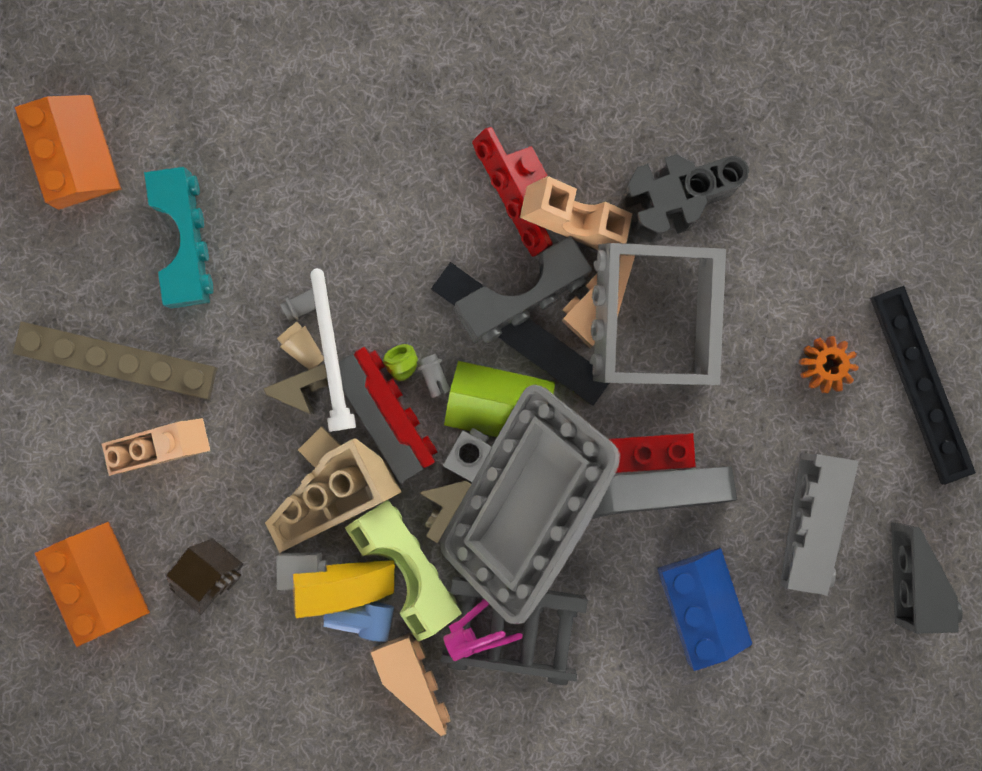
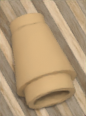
(301, 346)

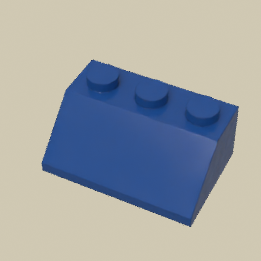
(705, 609)

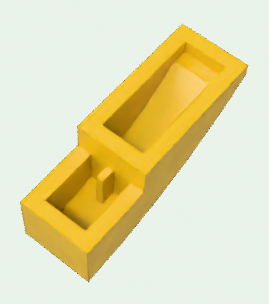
(342, 587)

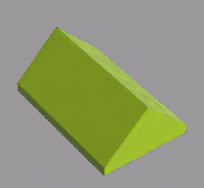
(485, 397)

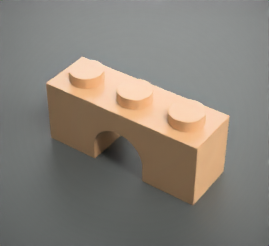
(553, 207)

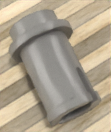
(299, 305)
(433, 375)

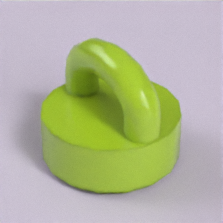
(401, 361)

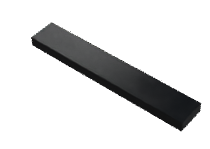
(530, 340)
(922, 385)

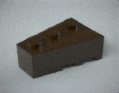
(203, 574)

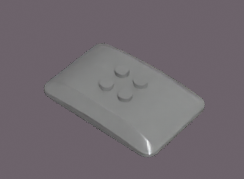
(529, 503)

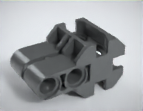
(673, 197)

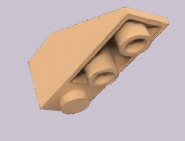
(583, 312)
(156, 446)
(404, 675)

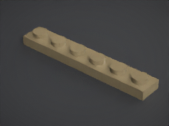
(115, 360)

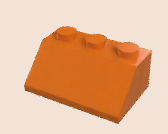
(67, 149)
(92, 583)

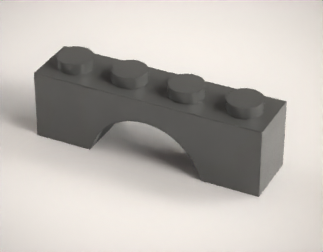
(487, 312)

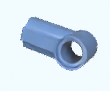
(369, 621)

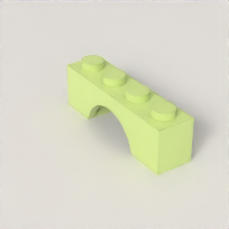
(427, 601)

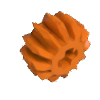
(837, 373)

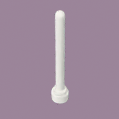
(340, 416)

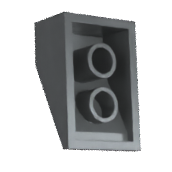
(921, 590)

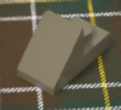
(293, 389)
(449, 498)

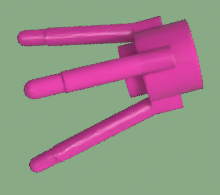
(464, 643)

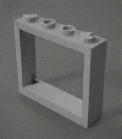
(708, 319)

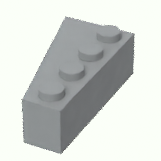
(817, 522)

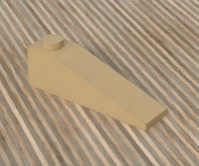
(338, 488)

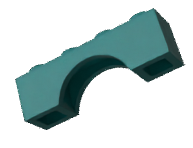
(185, 278)

